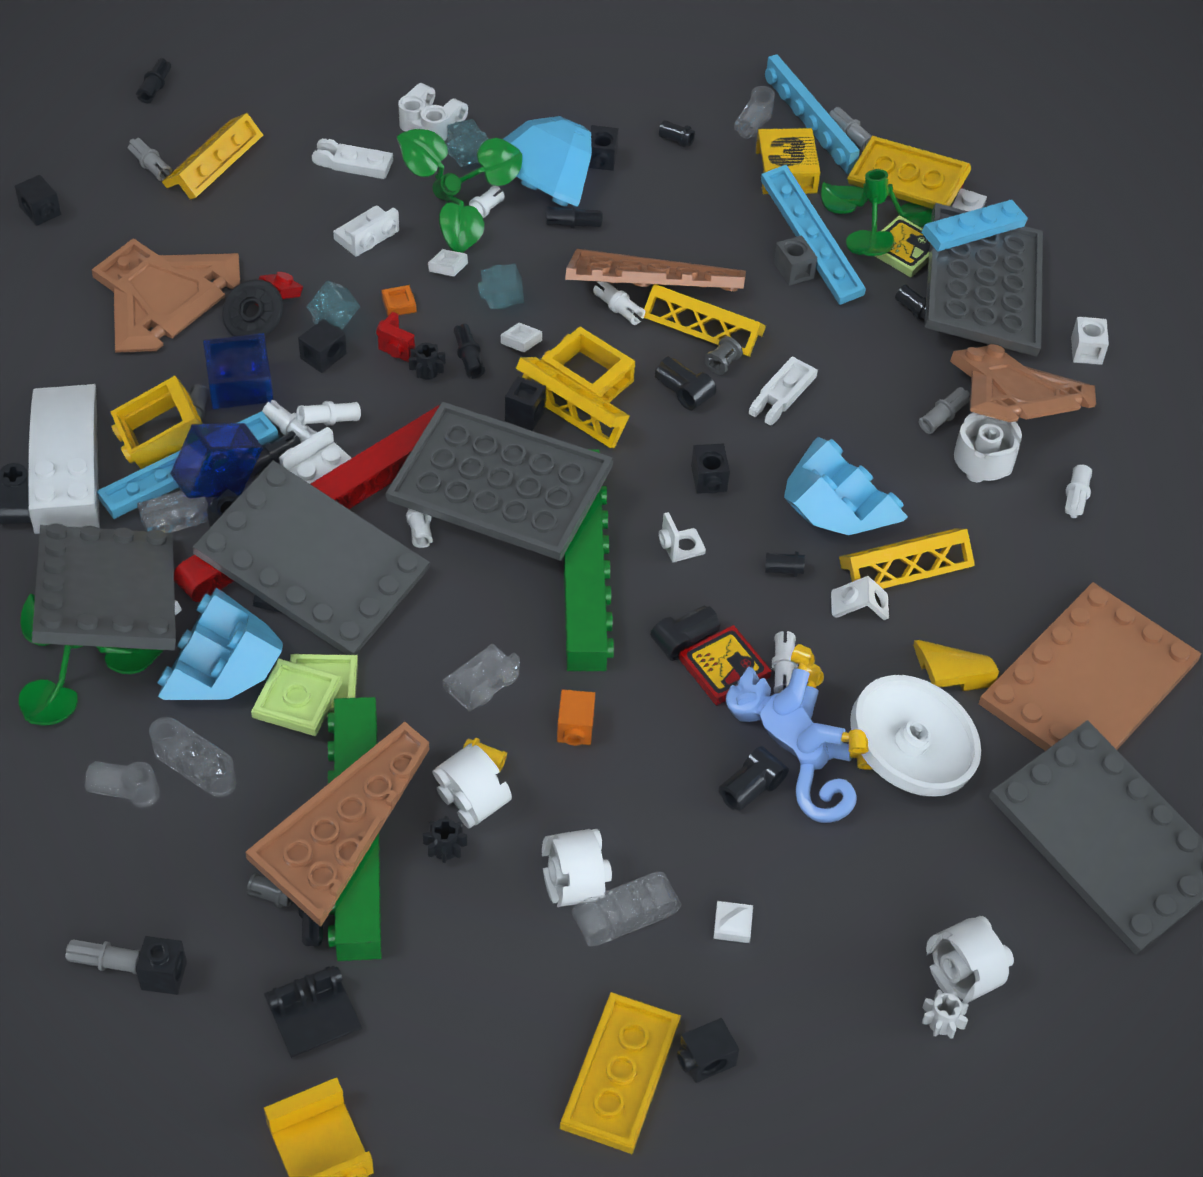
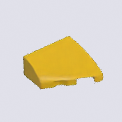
(955, 666)

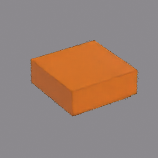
(399, 300)

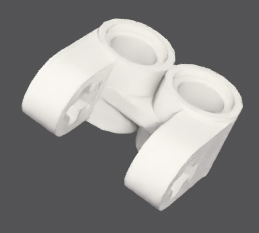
(419, 113)

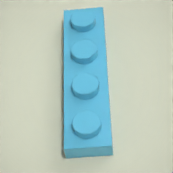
(974, 225)

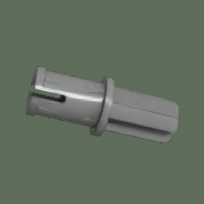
(851, 127)
(149, 158)
(944, 410)
(102, 955)

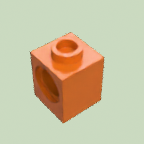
(576, 717)

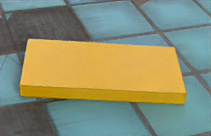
(915, 173)
(620, 1073)

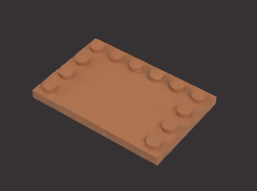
(1090, 665)

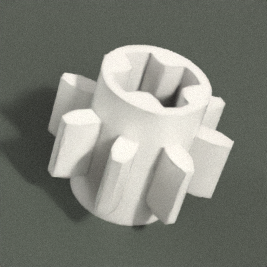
(945, 1013)

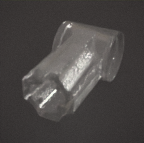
(755, 112)
(123, 782)

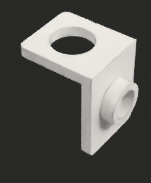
(670, 537)
(858, 595)

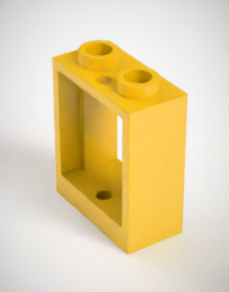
(619, 366)
(145, 408)

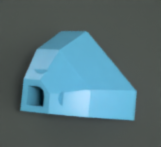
(553, 157)
(838, 494)
(221, 653)

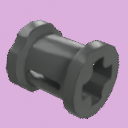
(723, 355)

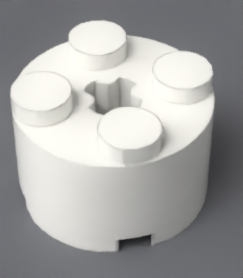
(987, 447)
(471, 785)
(575, 866)
(969, 959)

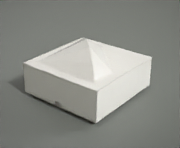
(448, 262)
(521, 337)
(733, 922)

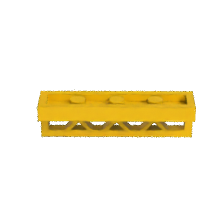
(215, 156)
(705, 309)
(578, 397)
(910, 547)

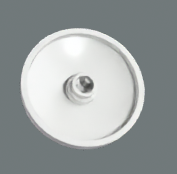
(917, 735)

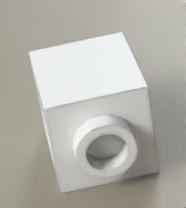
(1089, 340)

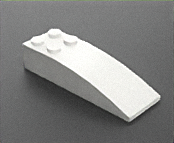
(63, 457)

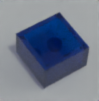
(238, 371)
(216, 459)

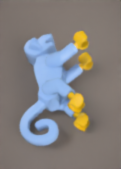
(790, 725)

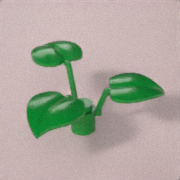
(876, 189)
(458, 223)
(51, 703)

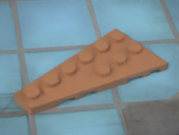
(643, 271)
(328, 836)

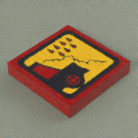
(721, 662)

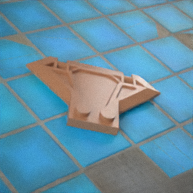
(162, 292)
(1010, 390)

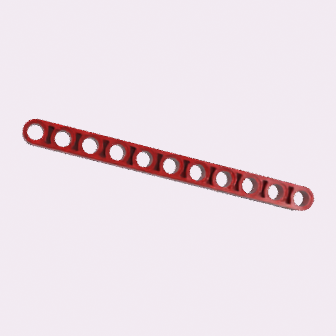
(346, 484)

